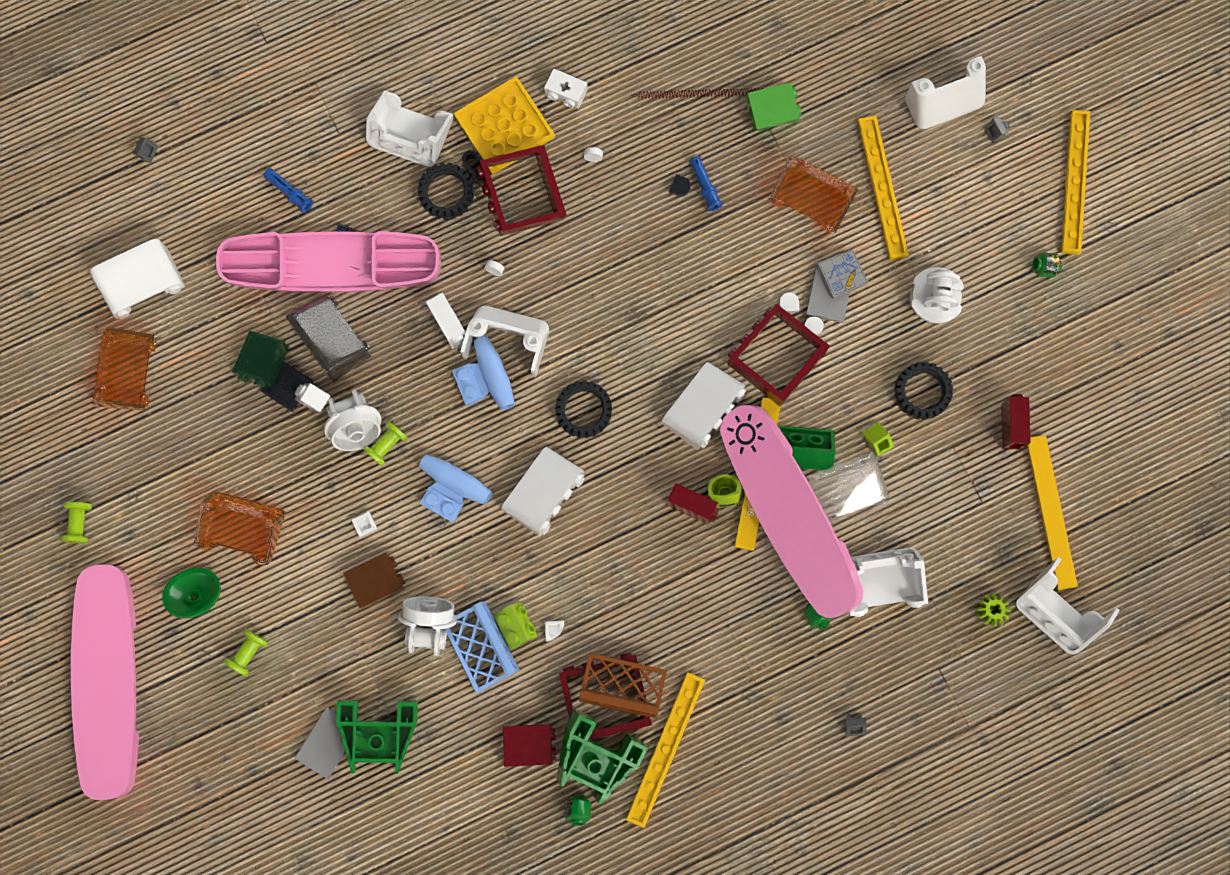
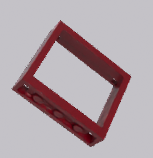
(549, 181)
(756, 380)
(570, 671)

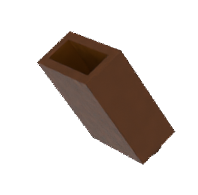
(375, 581)

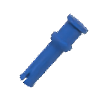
(708, 190)
(294, 194)

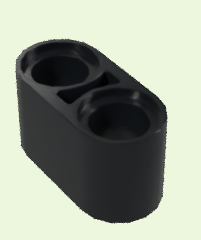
(472, 168)

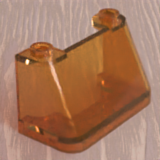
(813, 193)
(123, 369)
(239, 526)

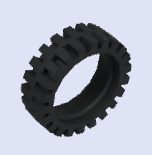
(440, 170)
(933, 370)
(584, 386)

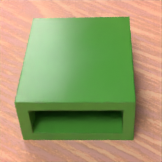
(773, 106)

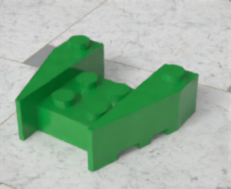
(376, 739)
(594, 763)

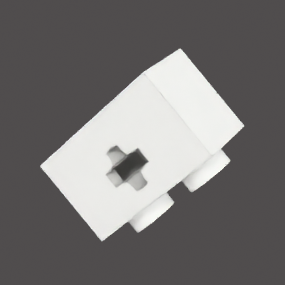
(560, 82)
(311, 397)

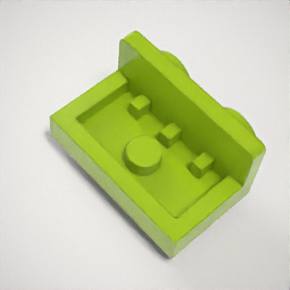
(515, 625)

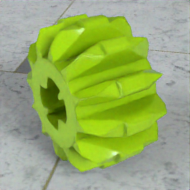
(1001, 610)

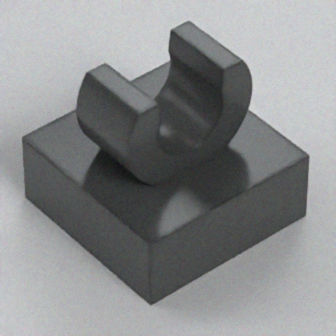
(996, 129)
(145, 149)
(856, 726)

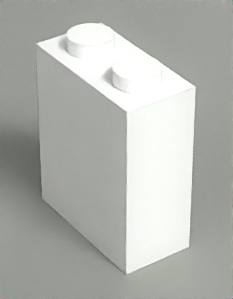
(447, 320)

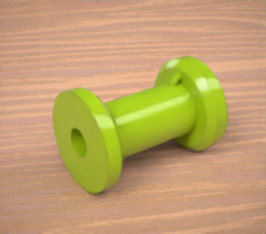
(385, 443)
(76, 522)
(246, 652)

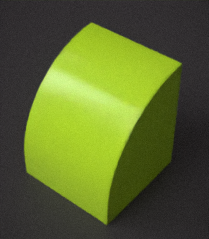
(878, 439)

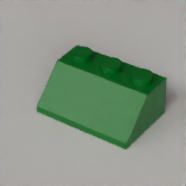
(811, 446)

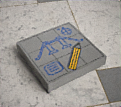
(842, 273)

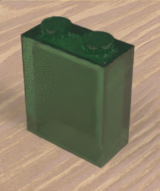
(260, 359)

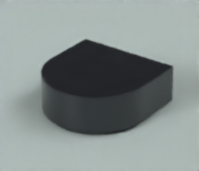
(680, 186)

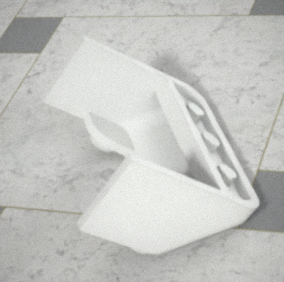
(533, 330)
(1058, 617)

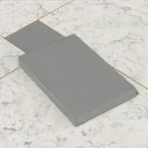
(821, 302)
(323, 746)

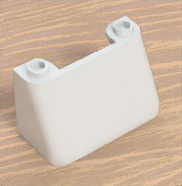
(950, 101)
(406, 131)
(136, 276)
(891, 579)

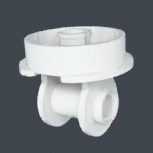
(937, 295)
(352, 423)
(427, 612)

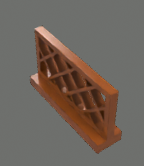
(617, 702)

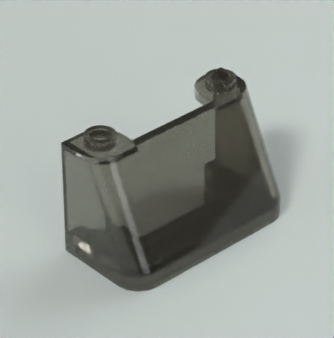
(329, 337)

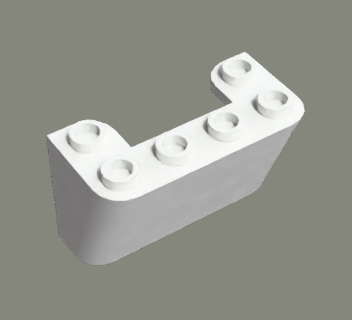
(703, 405)
(543, 490)

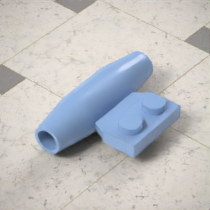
(487, 376)
(451, 486)

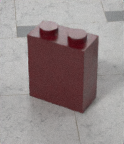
(1015, 422)
(692, 504)
(528, 745)

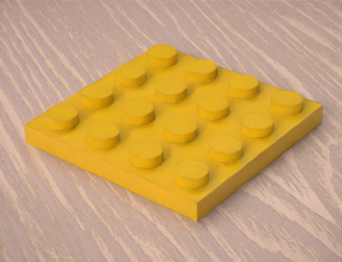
(504, 122)

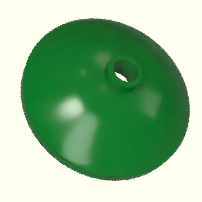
(191, 593)

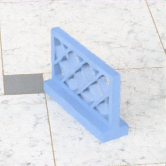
(496, 640)

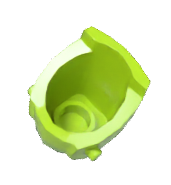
(725, 490)

